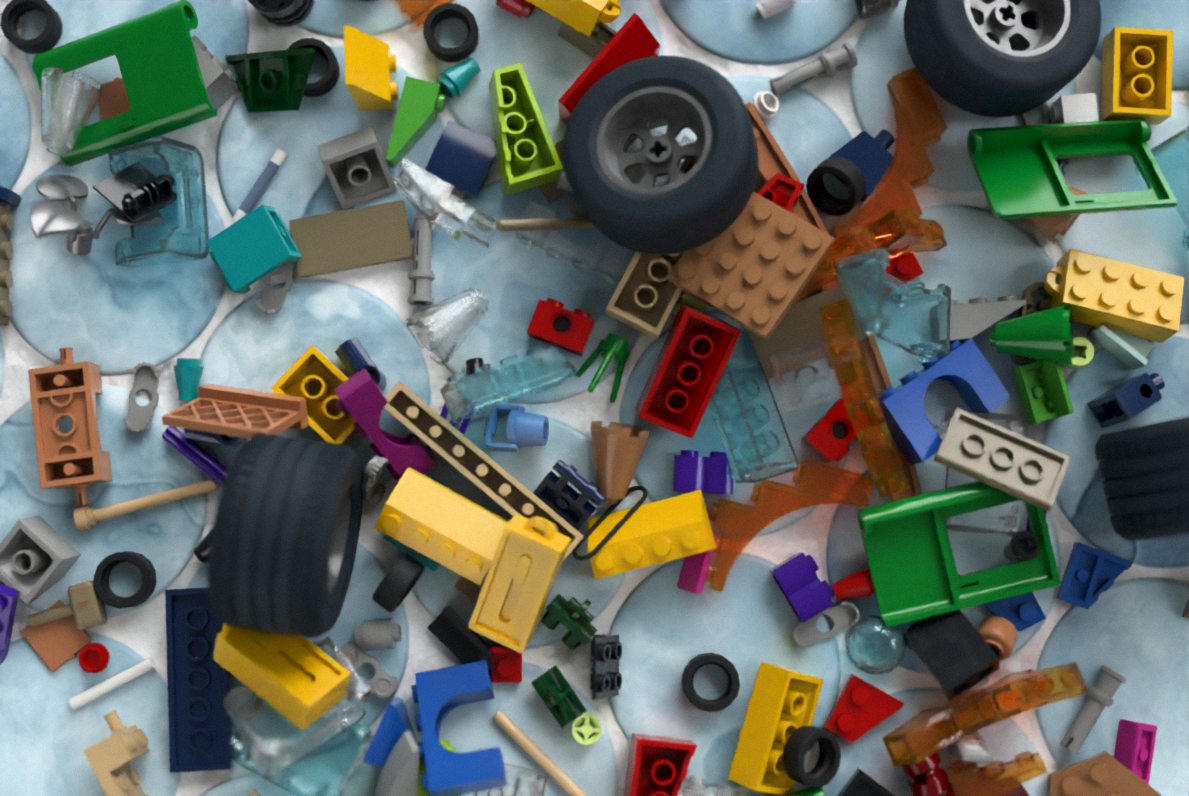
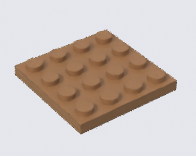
(754, 265)

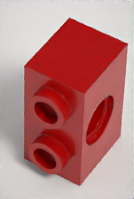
(572, 340)
(821, 439)

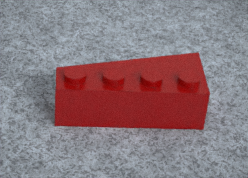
(657, 765)

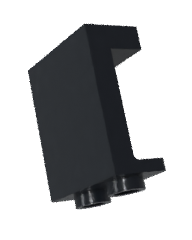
(952, 652)

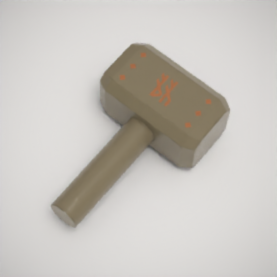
(84, 607)

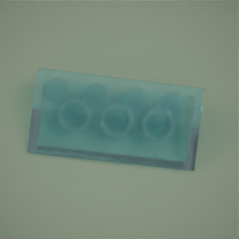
(505, 383)
(751, 424)

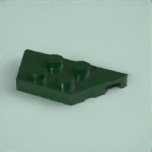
(273, 78)

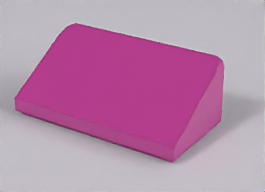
(694, 571)
(1136, 747)

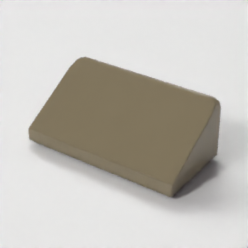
(589, 45)

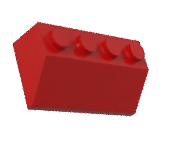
(629, 44)
(687, 370)

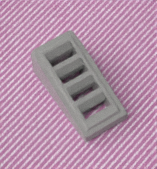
(971, 749)

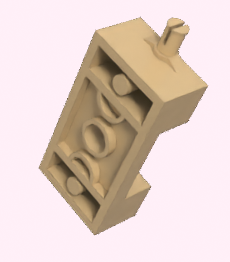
(112, 757)

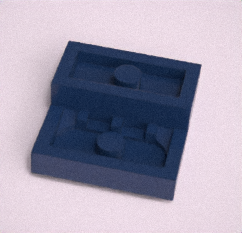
(463, 158)

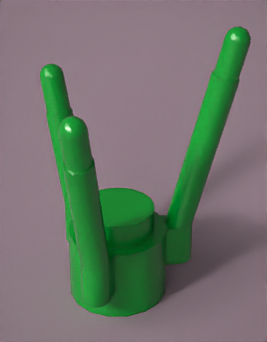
(612, 350)

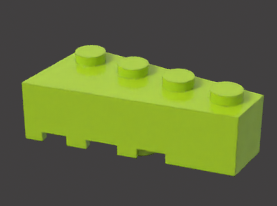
(522, 138)

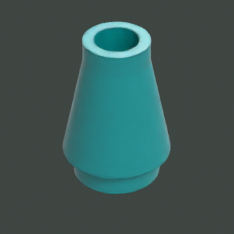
(458, 77)
(188, 377)

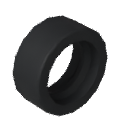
(445, 11)
(44, 41)
(330, 78)
(847, 172)
(102, 573)
(398, 582)
(733, 682)
(828, 759)

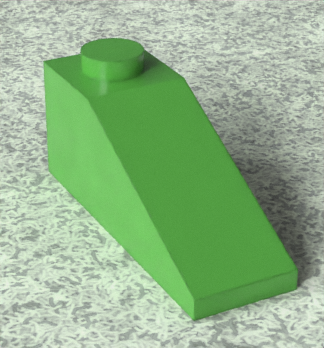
(415, 115)

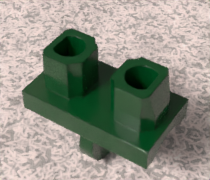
(573, 617)
(558, 696)

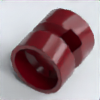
(927, 777)

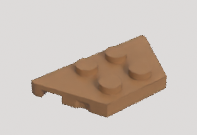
(1098, 777)

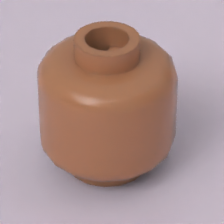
(999, 635)

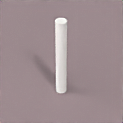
(112, 683)

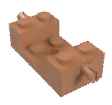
(73, 457)

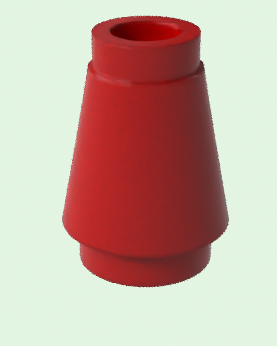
(854, 585)

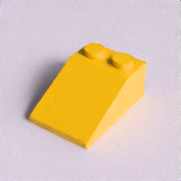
(369, 71)

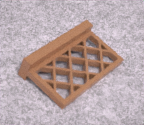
(239, 412)

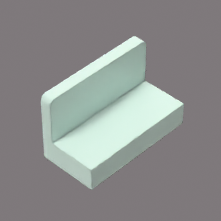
(1127, 348)

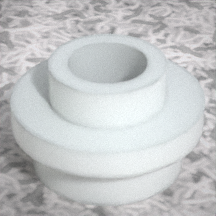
(765, 104)

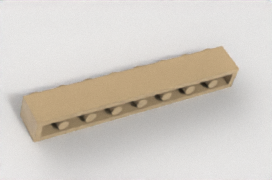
(472, 461)

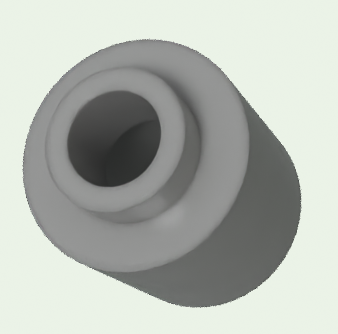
(378, 634)

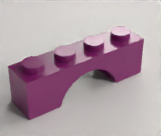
(365, 402)

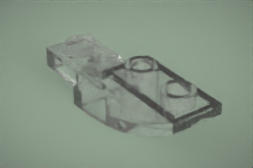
(434, 201)

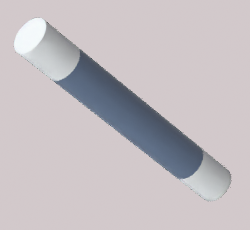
(260, 185)

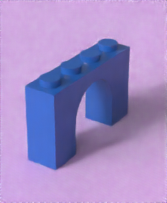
(904, 407)
(437, 695)

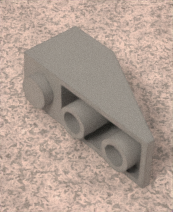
(978, 315)

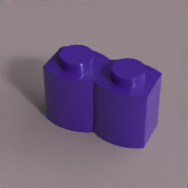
(702, 473)
(802, 586)

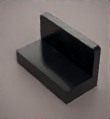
(456, 636)

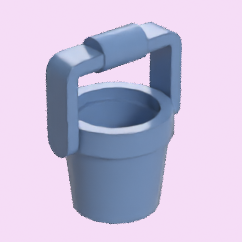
(522, 429)

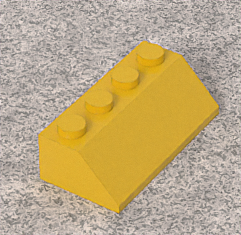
(442, 525)
(652, 535)
(777, 707)

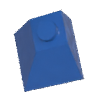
(390, 730)

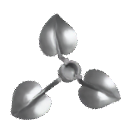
(53, 218)

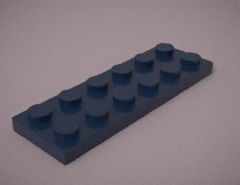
(196, 684)

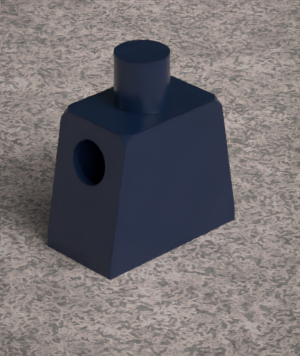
(869, 156)
(1127, 399)

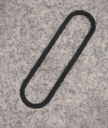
(614, 530)

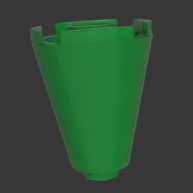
(1037, 335)

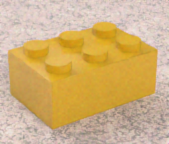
(1137, 74)
(315, 379)

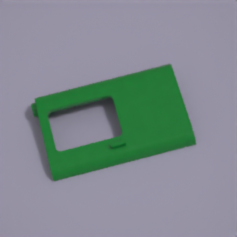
(157, 73)
(1024, 179)
(915, 562)

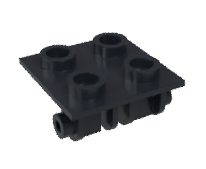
(137, 191)
(606, 676)

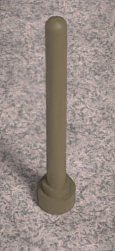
(544, 224)

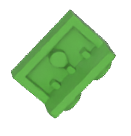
(1042, 391)

